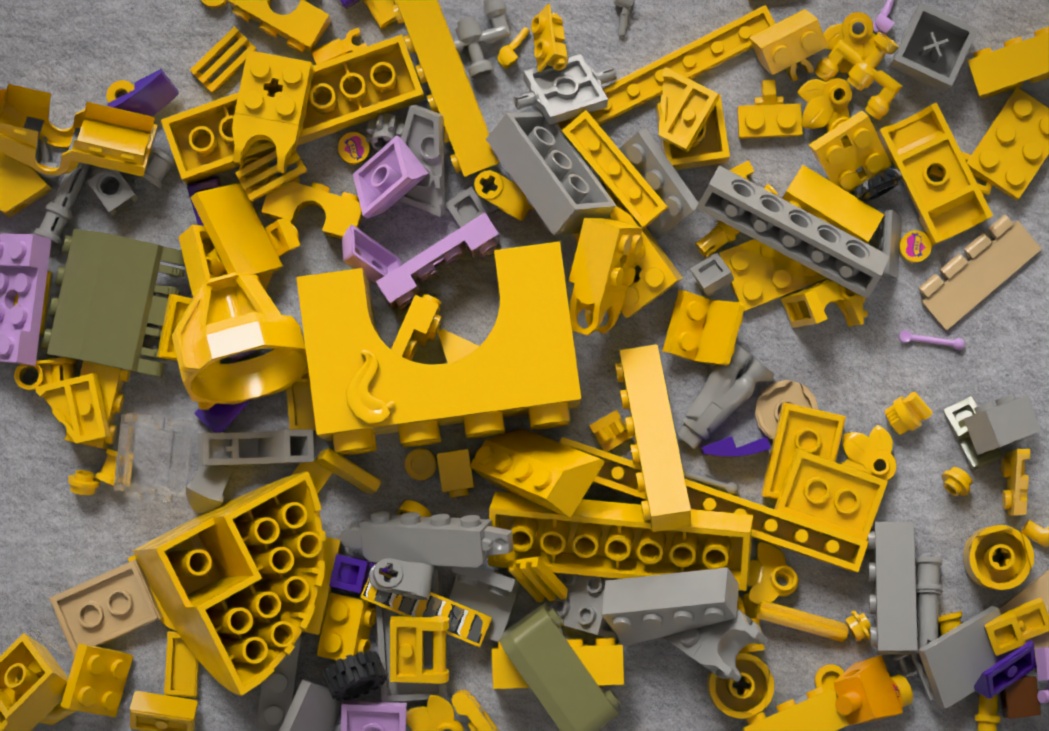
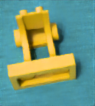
(809, 304)

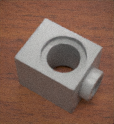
(121, 199)

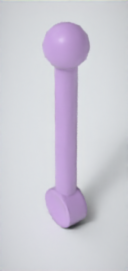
(905, 336)

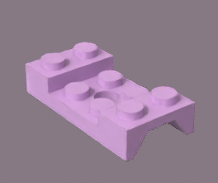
(476, 236)
(22, 271)

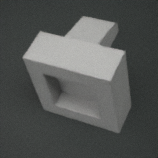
(712, 274)

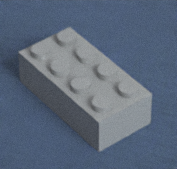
(549, 172)

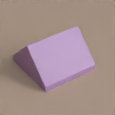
(387, 177)

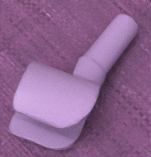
(882, 22)

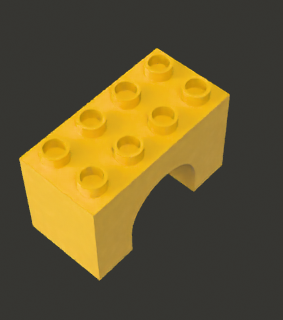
(516, 371)

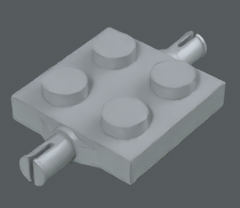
(567, 91)

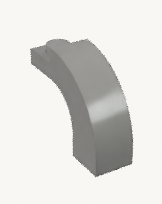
(255, 447)

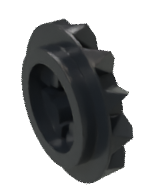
(878, 185)

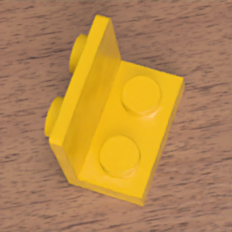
(703, 329)

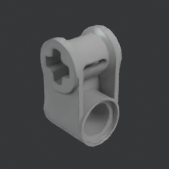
(408, 578)

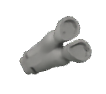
(722, 396)

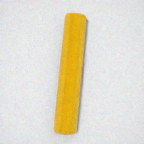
(802, 621)

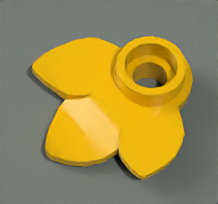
(862, 42)
(821, 106)
(866, 451)
(764, 575)
(435, 717)

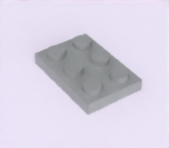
(664, 180)

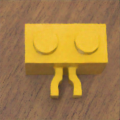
(788, 43)

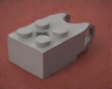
(719, 644)

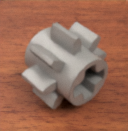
(383, 130)

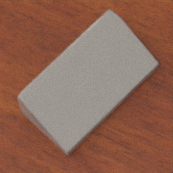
(888, 241)

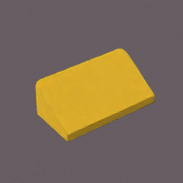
(162, 712)

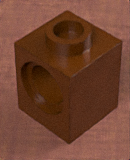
(1021, 698)

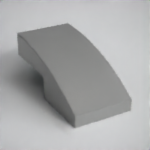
(470, 205)

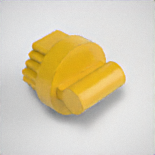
(907, 413)

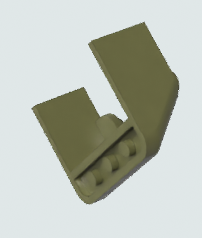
(557, 673)

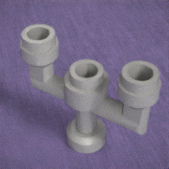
(471, 35)

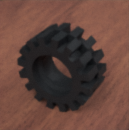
(355, 675)

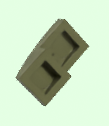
(955, 417)

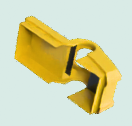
(93, 139)

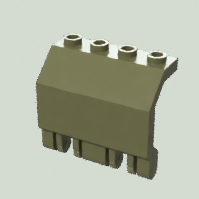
(110, 300)

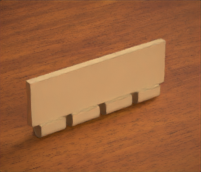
(986, 270)

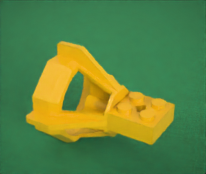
(229, 318)

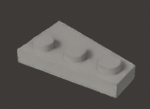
(425, 138)

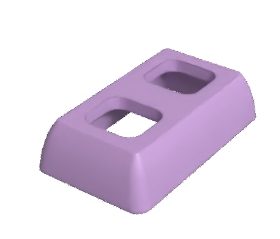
(366, 253)

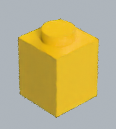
(455, 472)

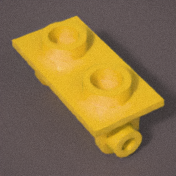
(548, 40)

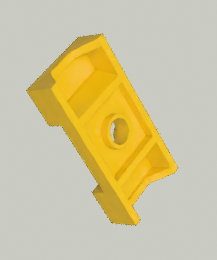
(945, 205)

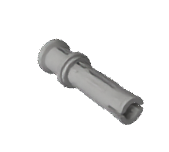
(56, 210)
(928, 591)

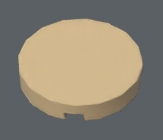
(770, 402)

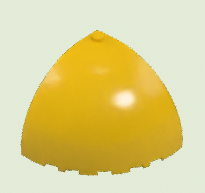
(264, 578)

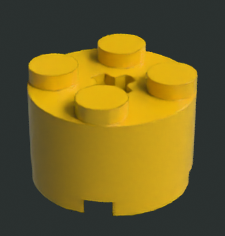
(1013, 568)
(752, 699)

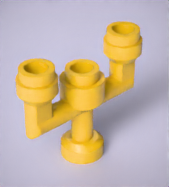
(864, 72)

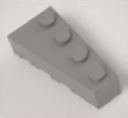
(668, 603)

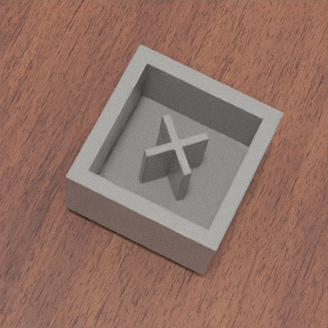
(933, 48)

